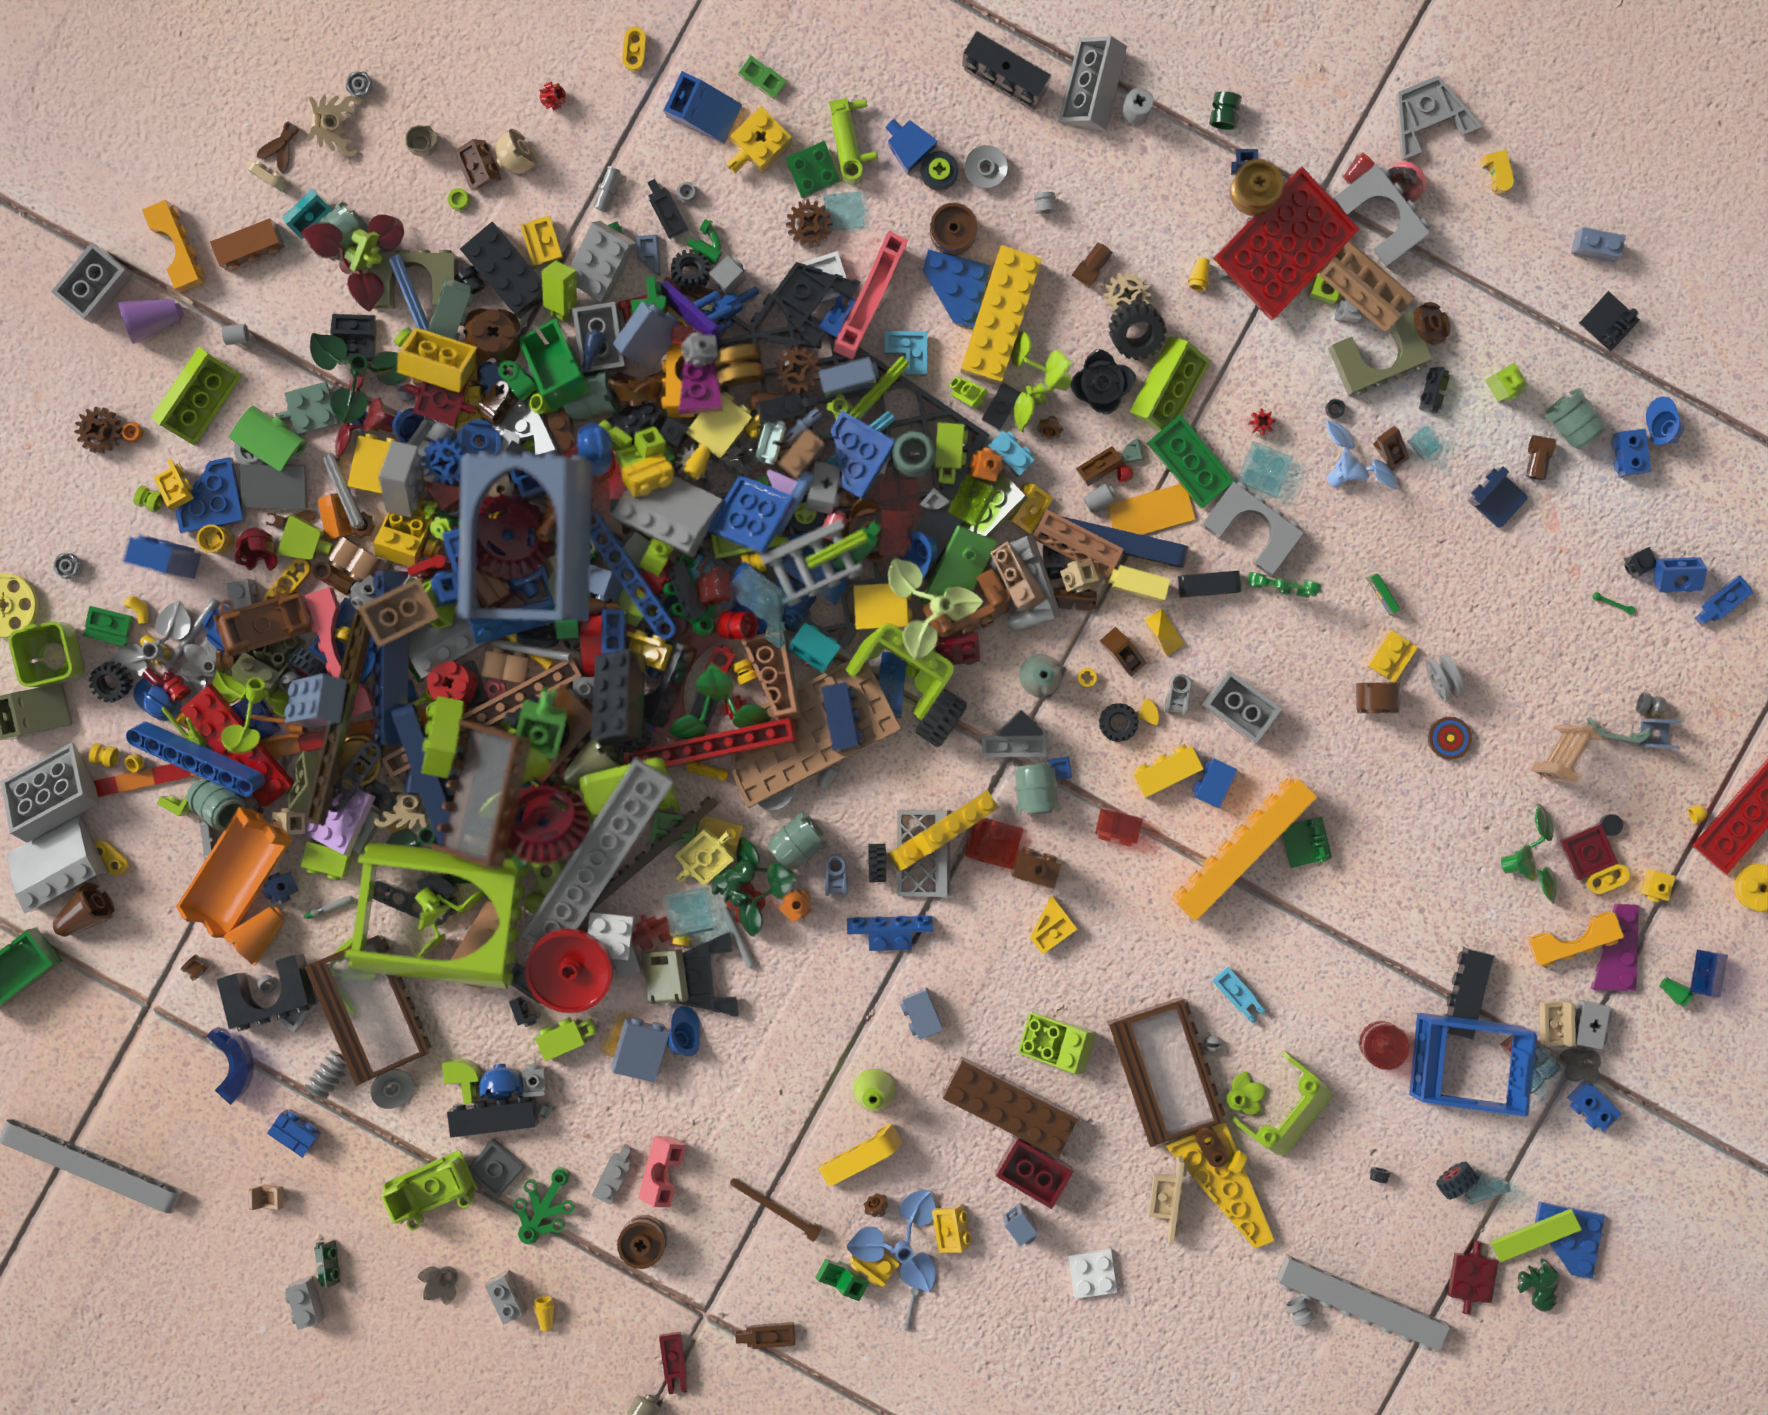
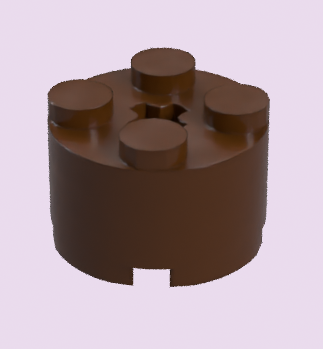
(1378, 697)

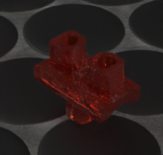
(648, 929)

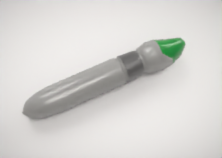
(315, 912)

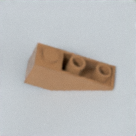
(1017, 577)

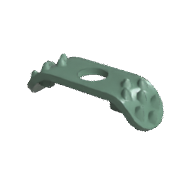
(1633, 738)

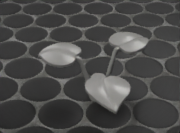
(173, 623)

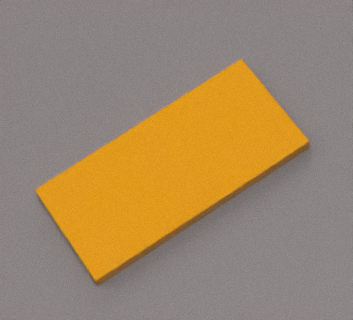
(1152, 511)

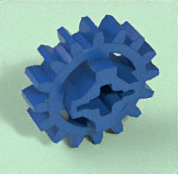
(447, 451)

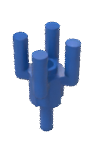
(725, 306)

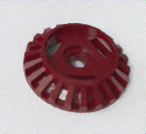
(519, 558)
(568, 825)

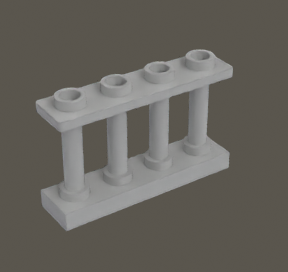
(795, 548)

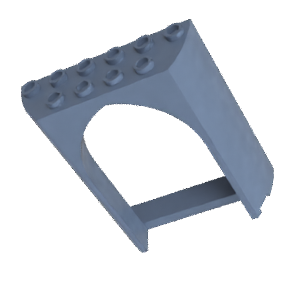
(570, 489)

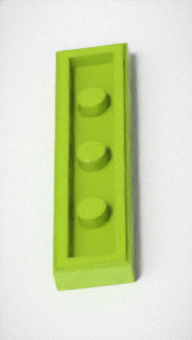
(1535, 1235)

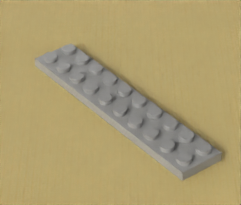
(601, 851)

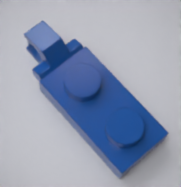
(1724, 600)

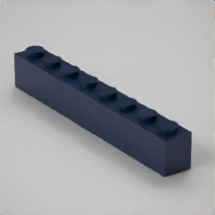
(389, 668)

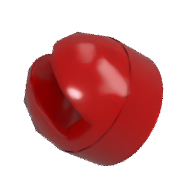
(1124, 473)

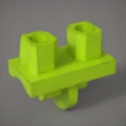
(366, 252)
(967, 392)

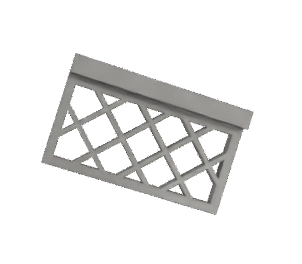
(941, 857)

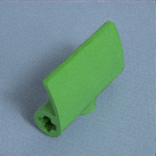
(267, 438)

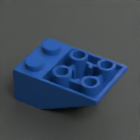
(702, 107)

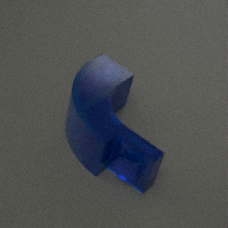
(240, 1064)

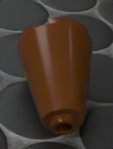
(84, 911)

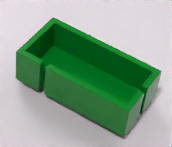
(554, 365)
(24, 963)

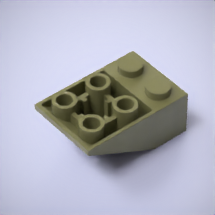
(266, 663)
(33, 711)

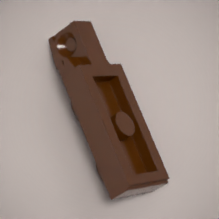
(767, 1335)

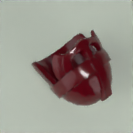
(256, 545)

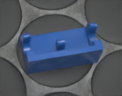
(837, 316)

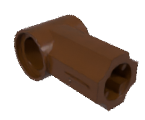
(1089, 268)
(1540, 452)
(334, 578)

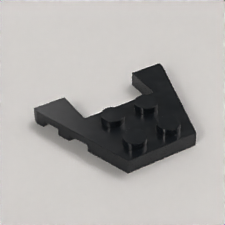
(803, 291)
(700, 980)

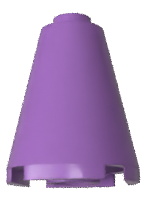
(149, 317)

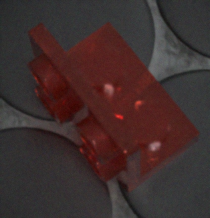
(994, 842)

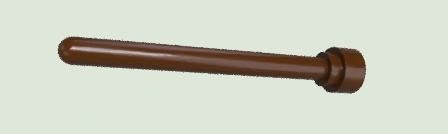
(810, 1230)

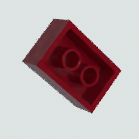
(1034, 1172)

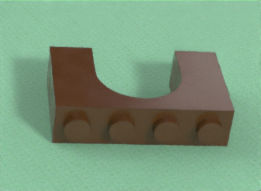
(580, 724)

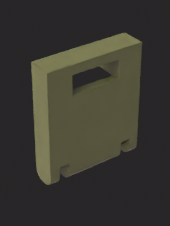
(665, 981)

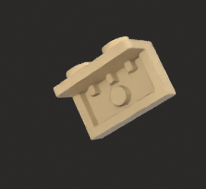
(1557, 1023)

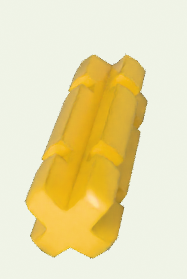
(707, 771)

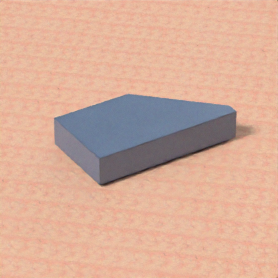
(648, 252)

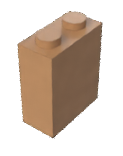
(802, 454)

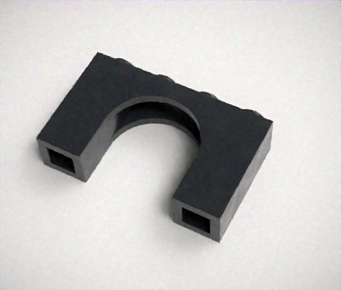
(659, 702)
(243, 1010)

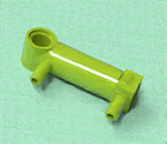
(846, 138)

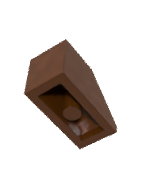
(1123, 651)

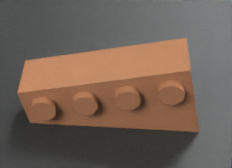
(775, 674)
(479, 933)

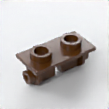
(1084, 600)

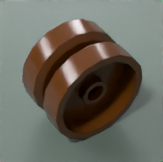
(951, 216)
(643, 1254)

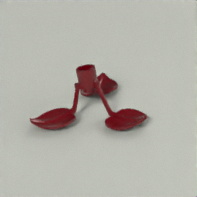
(325, 241)
(374, 420)

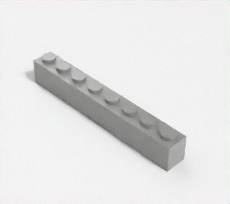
(1362, 1302)

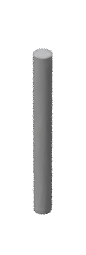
(191, 635)
(565, 656)

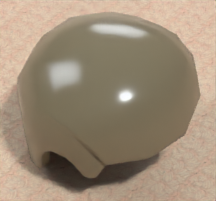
(421, 140)

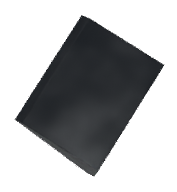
(1020, 725)

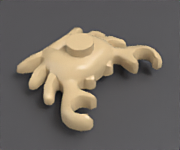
(328, 123)
(408, 808)

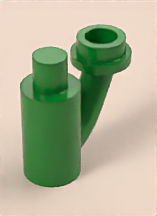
(712, 252)

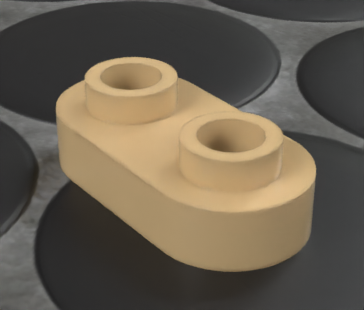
(273, 179)

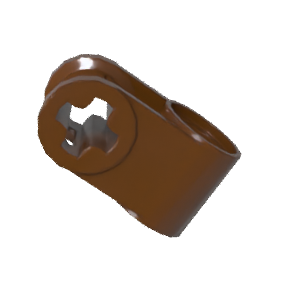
(497, 404)

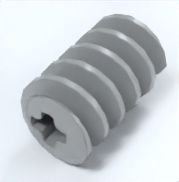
(1137, 106)
(328, 1076)

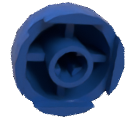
(500, 1083)

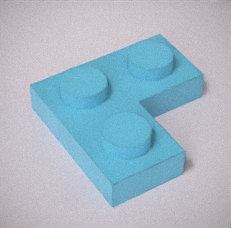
(913, 345)

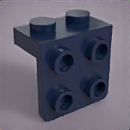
(1497, 497)
(793, 615)

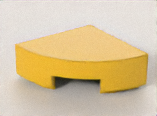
(1148, 712)

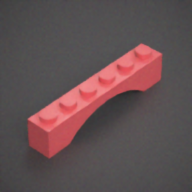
(870, 295)
(324, 612)

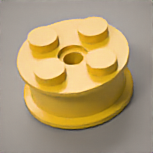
(1748, 885)

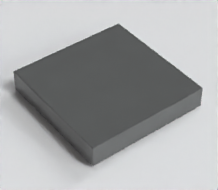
(495, 1168)

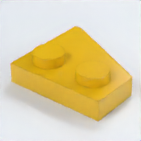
(1051, 927)

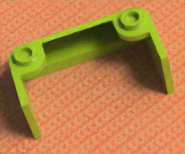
(933, 668)
(599, 786)
(1315, 1098)

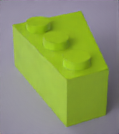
(442, 737)

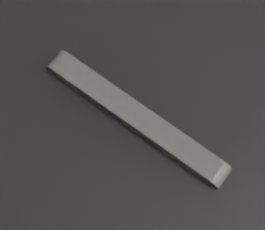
(90, 1166)

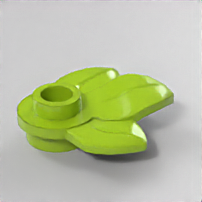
(1248, 1092)

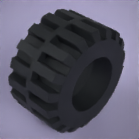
(1146, 343)
(941, 718)

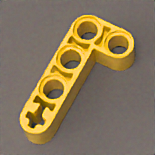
(863, 1155)

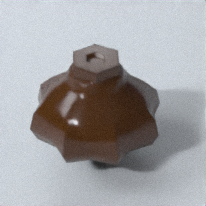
(1050, 428)
(366, 529)
(876, 1205)

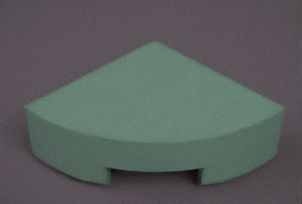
(1132, 452)

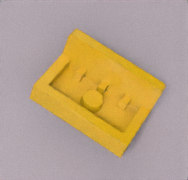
(173, 486)

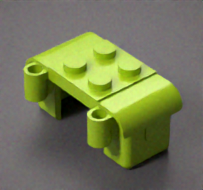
(428, 1188)

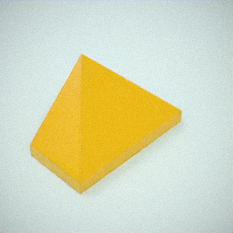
(1164, 632)

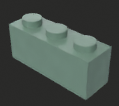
(450, 309)

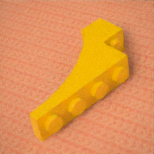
(943, 831)

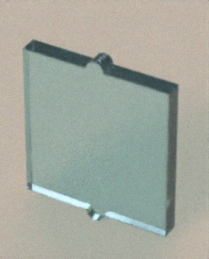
(845, 210)

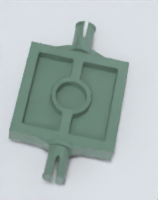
(309, 408)

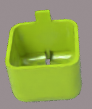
(30, 644)

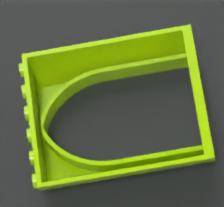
(485, 967)

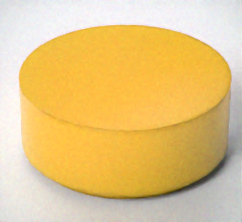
(1237, 1162)

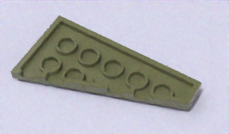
(1002, 506)

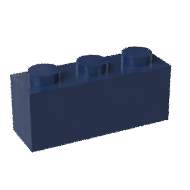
(842, 717)

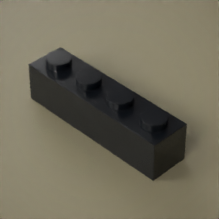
(685, 590)

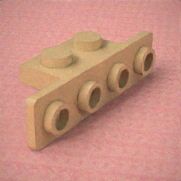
(1166, 1196)

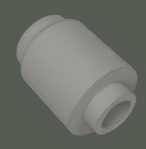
(1100, 498)

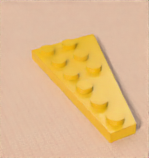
(1227, 1189)

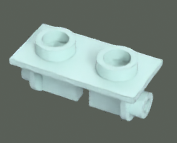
(767, 448)

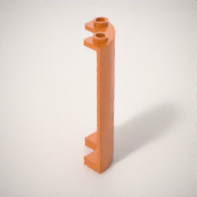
(234, 872)

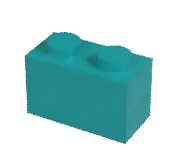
(307, 212)
(814, 647)

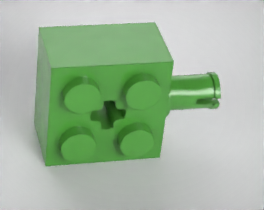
(542, 724)

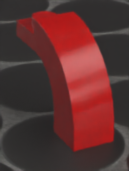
(590, 642)

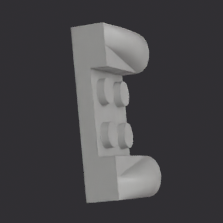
(1047, 610)

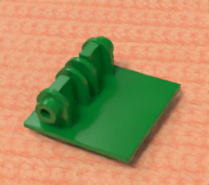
(812, 169)
(1306, 842)

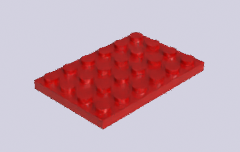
(1287, 245)

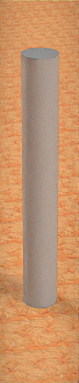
(737, 936)

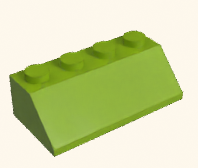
(1170, 383)
(196, 396)

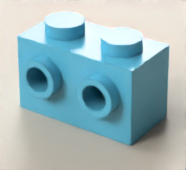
(1013, 456)

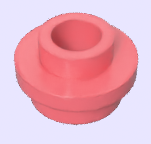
(500, 687)

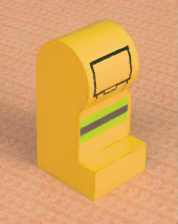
(1499, 170)

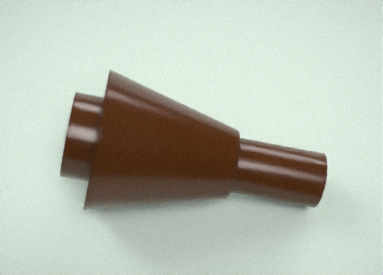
(597, 605)

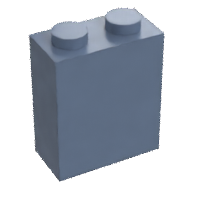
(647, 335)
(848, 377)
(640, 1049)

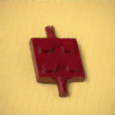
(439, 402)
(1472, 1277)

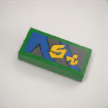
(1383, 593)

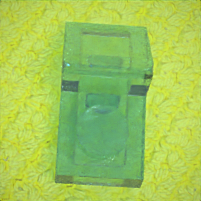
(1483, 1191)

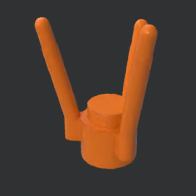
(295, 730)

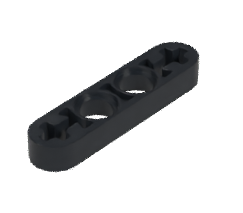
(356, 778)
(406, 906)

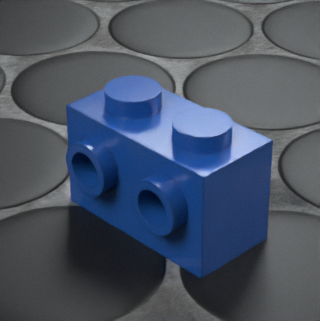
(1631, 452)
(1594, 1106)

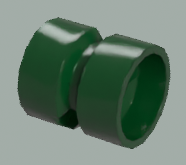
(1225, 110)

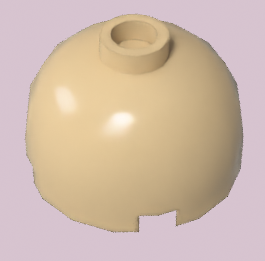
(514, 153)

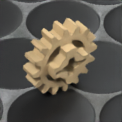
(1123, 286)

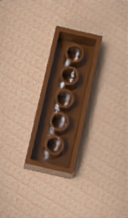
(1010, 1106)

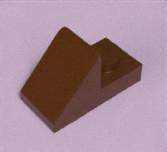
(1392, 448)

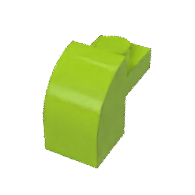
(646, 445)
(463, 1072)

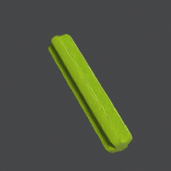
(836, 549)

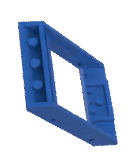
(492, 628)
(1430, 1055)

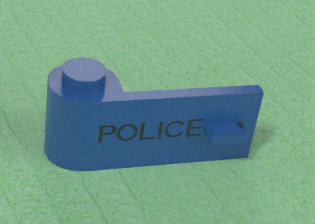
(892, 680)

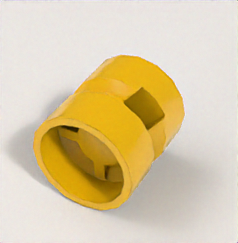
(215, 539)

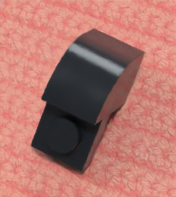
(441, 885)

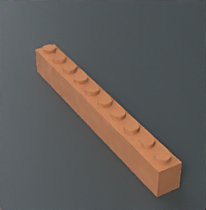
(495, 709)

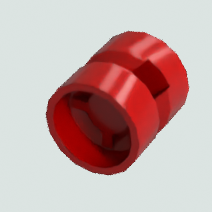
(737, 625)

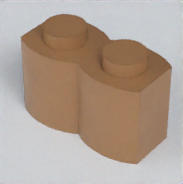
(354, 559)
(506, 666)

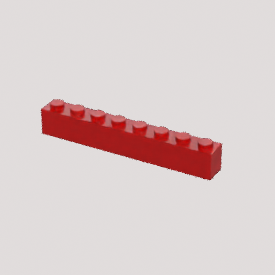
(720, 744)

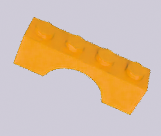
(184, 270)
(671, 384)
(1601, 930)

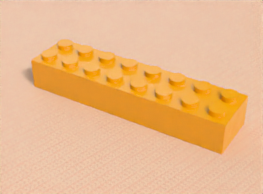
(1243, 848)

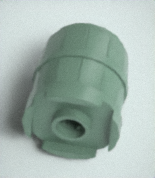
(347, 222)
(595, 403)
(1576, 419)
(918, 443)
(1036, 789)
(213, 803)
(797, 842)

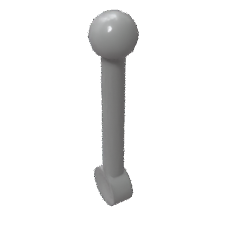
(914, 1291)

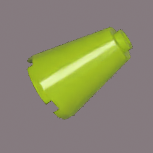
(875, 1083)

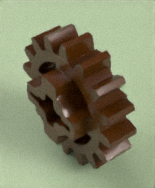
(802, 217)
(788, 375)
(90, 426)

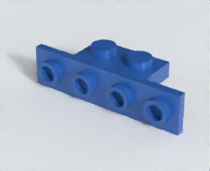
(890, 932)

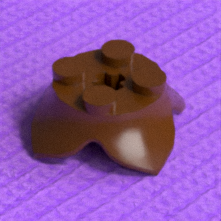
(504, 346)
(634, 390)
(862, 515)

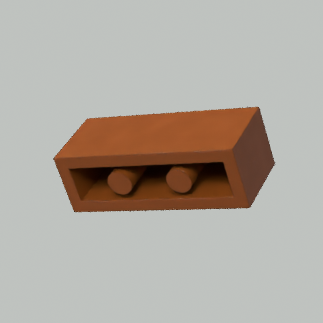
(247, 244)

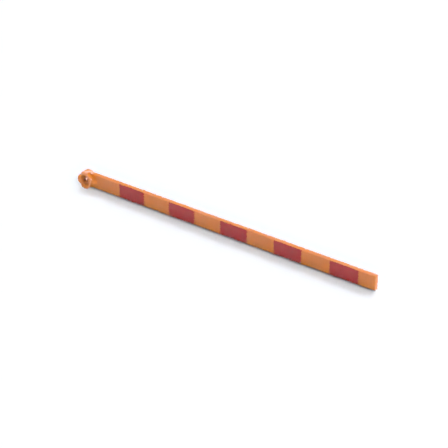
(276, 748)

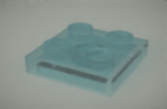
(1264, 469)
(689, 912)

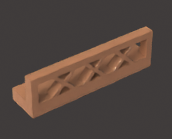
(1078, 541)

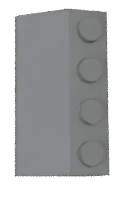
(1093, 82)

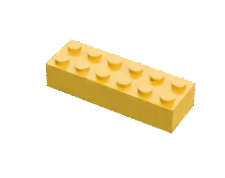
(1000, 315)

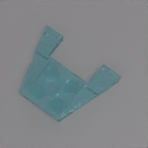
(761, 598)

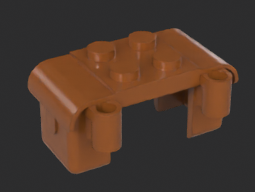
(998, 601)
(262, 622)

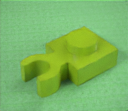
(619, 439)

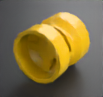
(754, 561)
(743, 666)
(104, 755)

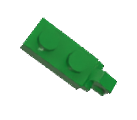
(860, 552)

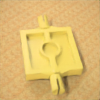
(704, 856)

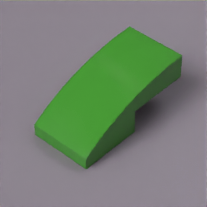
(762, 77)

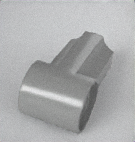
(238, 335)

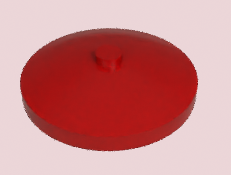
(569, 970)

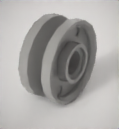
(1445, 678)

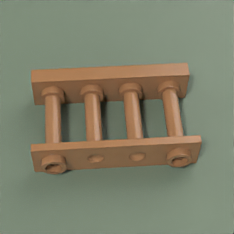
(1357, 292)
(1566, 753)

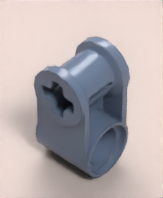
(836, 879)

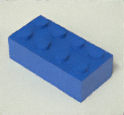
(162, 556)

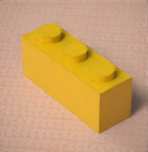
(1167, 770)

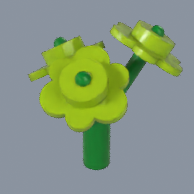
(440, 524)

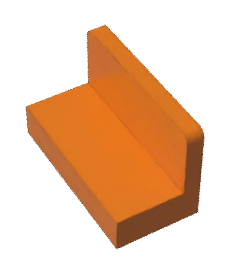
(334, 517)

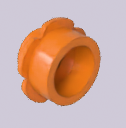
(128, 428)

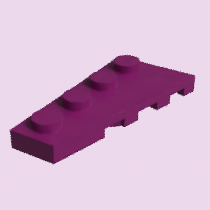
(1619, 961)

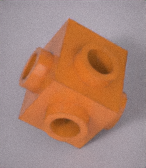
(986, 465)
(793, 912)

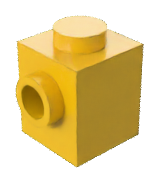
(1657, 885)

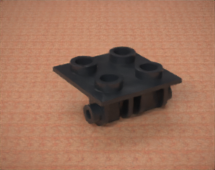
(1610, 321)

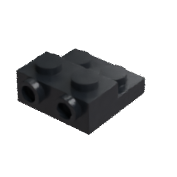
(637, 419)

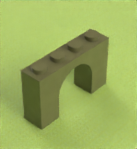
(438, 264)
(1358, 375)

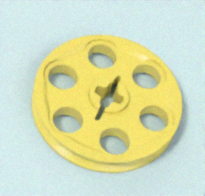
(15, 599)

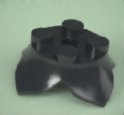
(1102, 365)

